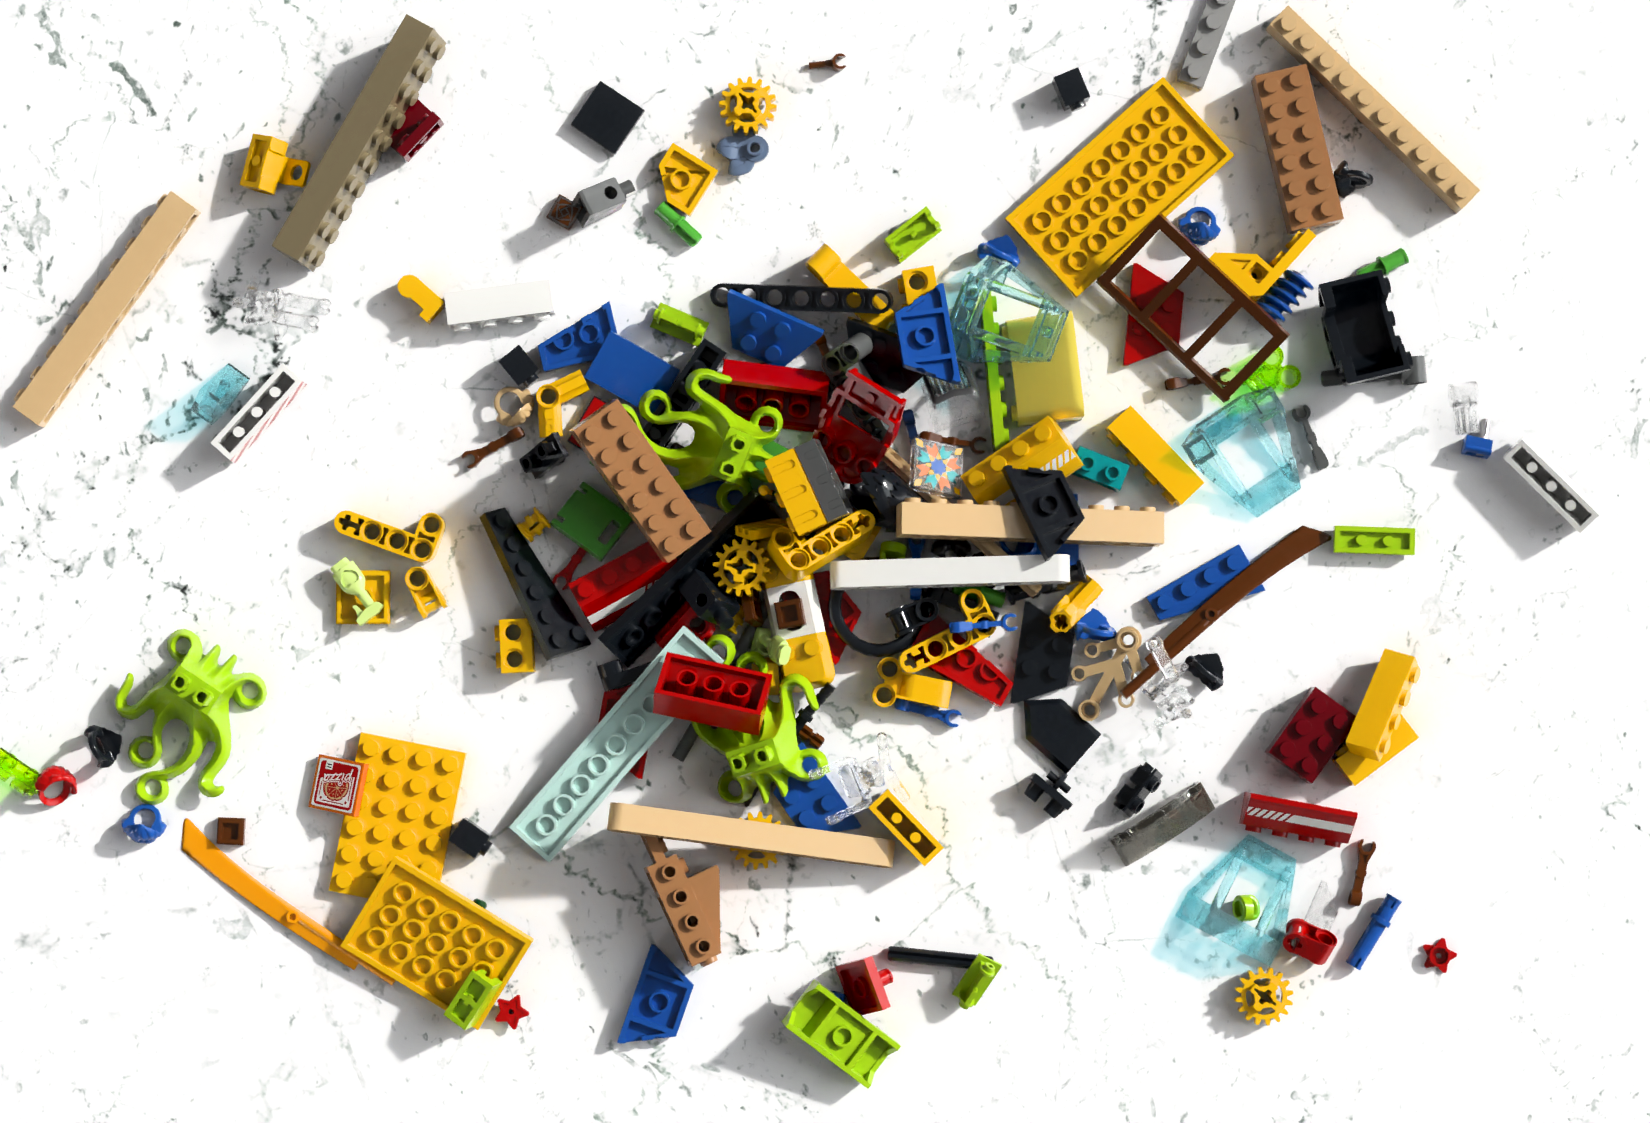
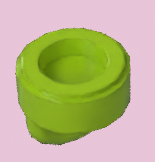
(892, 550)
(1246, 907)

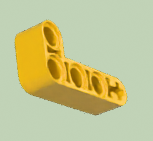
(831, 272)
(387, 532)
(824, 541)
(945, 636)

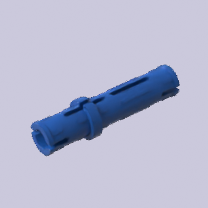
(1374, 930)

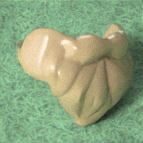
(521, 415)

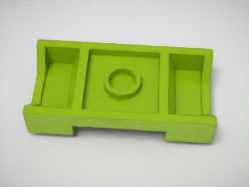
(839, 1033)

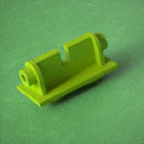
(679, 324)
(976, 980)

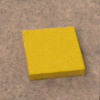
(378, 587)

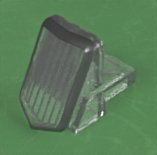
(951, 403)

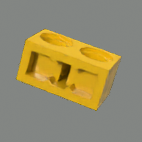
(926, 273)
(523, 645)

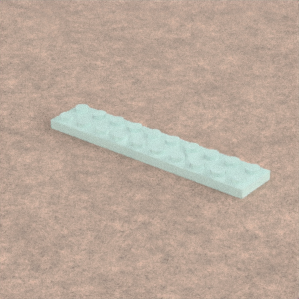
(602, 757)

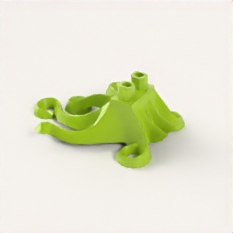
(723, 442)
(198, 695)
(773, 753)

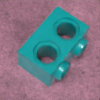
(1101, 469)

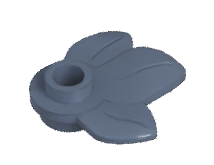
(738, 150)

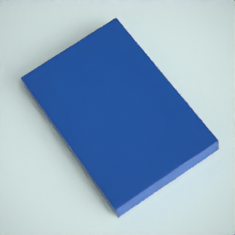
(630, 370)

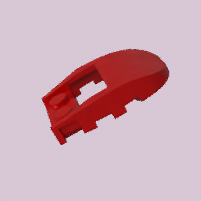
(848, 445)

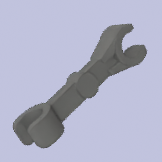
(1319, 457)

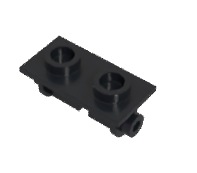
(1146, 781)

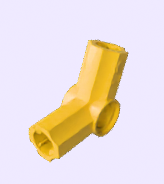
(551, 414)
(1073, 606)

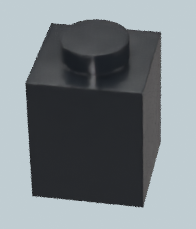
(1071, 90)
(520, 367)
(471, 838)

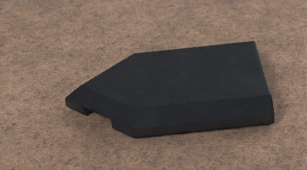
(1058, 731)

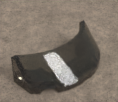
(1162, 824)

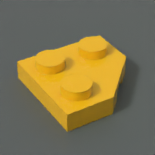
(685, 178)

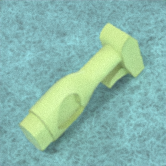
(353, 582)
(774, 647)

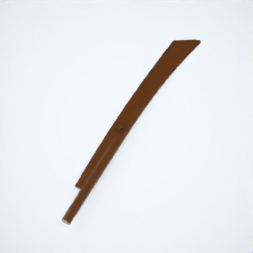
(1282, 554)

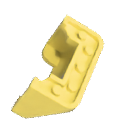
(1050, 386)

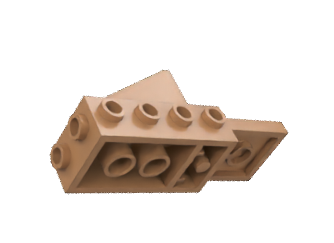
(697, 902)

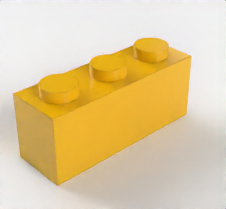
(1357, 768)
(905, 827)

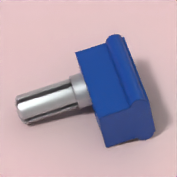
(1480, 445)

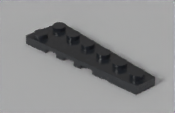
(541, 602)

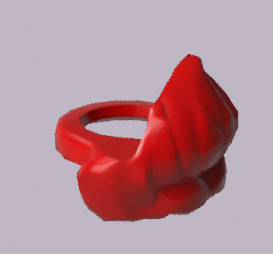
(51, 775)

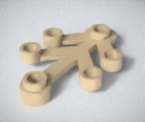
(1112, 669)

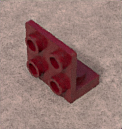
(416, 131)

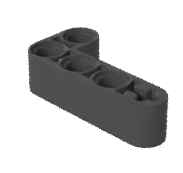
(844, 358)

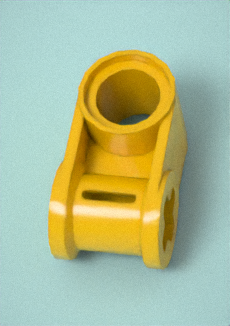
(425, 593)

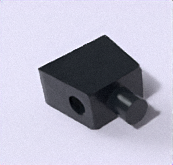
(709, 599)

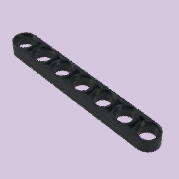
(814, 293)

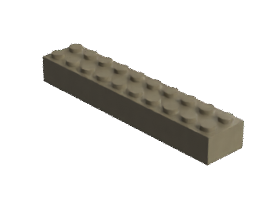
(360, 143)

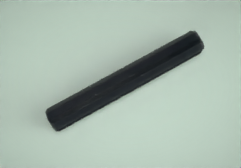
(931, 957)

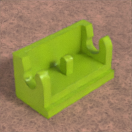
(912, 235)
(472, 999)

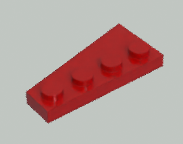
(964, 667)

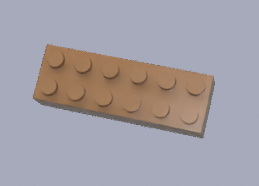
(1297, 149)
(640, 480)

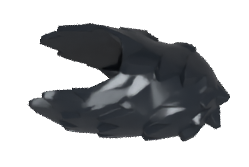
(880, 495)

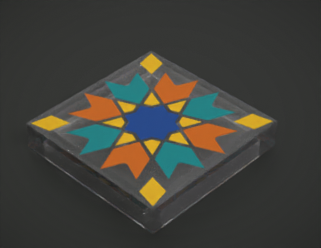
(936, 468)

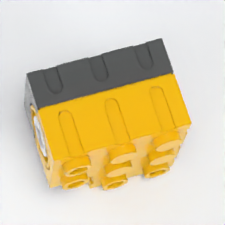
(808, 488)

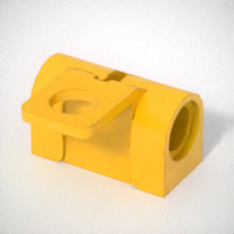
(269, 166)

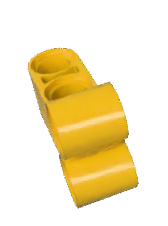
(912, 687)

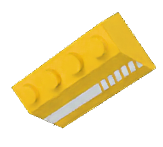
(1038, 447)

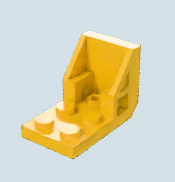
(1240, 265)

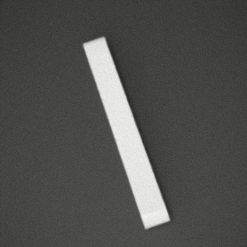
(949, 572)

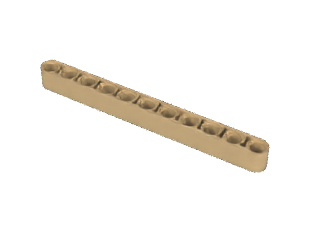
(750, 835)

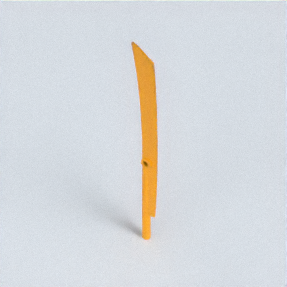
(221, 866)

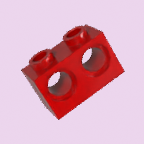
(679, 619)

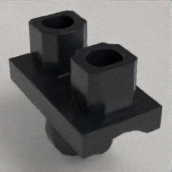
(544, 456)
(1039, 786)

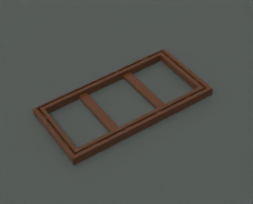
(1240, 297)

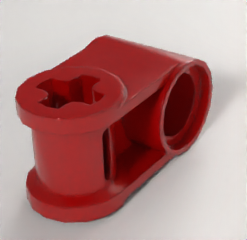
(1310, 943)

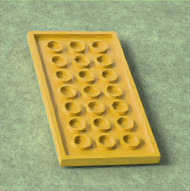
(1118, 186)

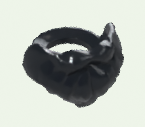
(1349, 180)
(941, 546)
(1207, 668)
(103, 744)

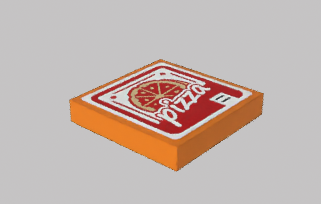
(338, 785)

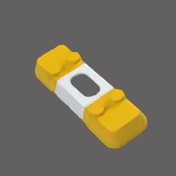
(809, 644)

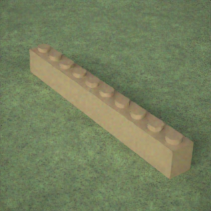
(1372, 109)
(106, 309)
(1008, 524)

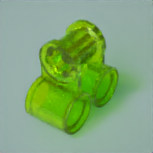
(1270, 375)

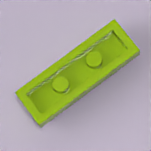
(1374, 540)

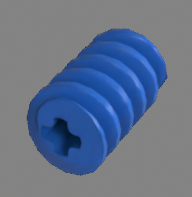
(1285, 294)

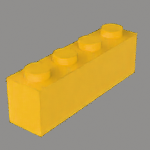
(1154, 456)
(1382, 705)

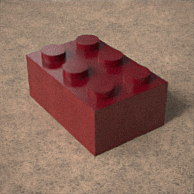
(1311, 735)

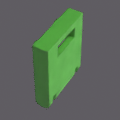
(587, 518)

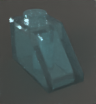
(219, 393)

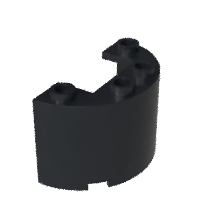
(1361, 328)

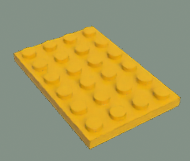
(402, 812)
(432, 936)

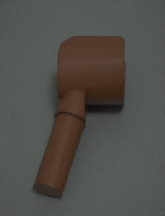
(829, 63)

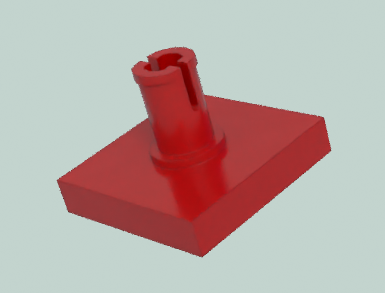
(865, 985)

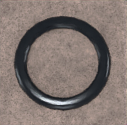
(860, 645)

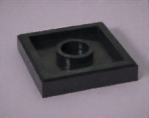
(607, 117)

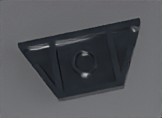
(884, 361)
(1046, 506)
(1041, 656)

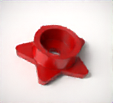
(1446, 955)
(515, 1005)

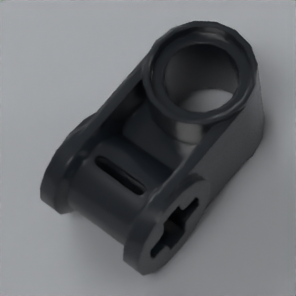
(908, 618)

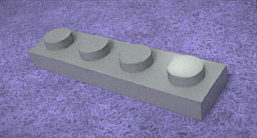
(1205, 42)

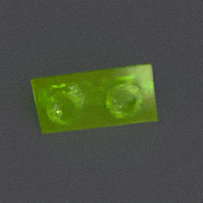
(23, 776)

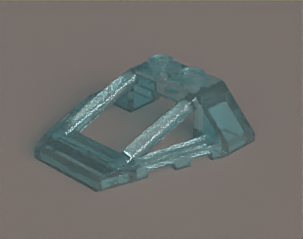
(970, 302)
(1246, 409)
(1230, 929)

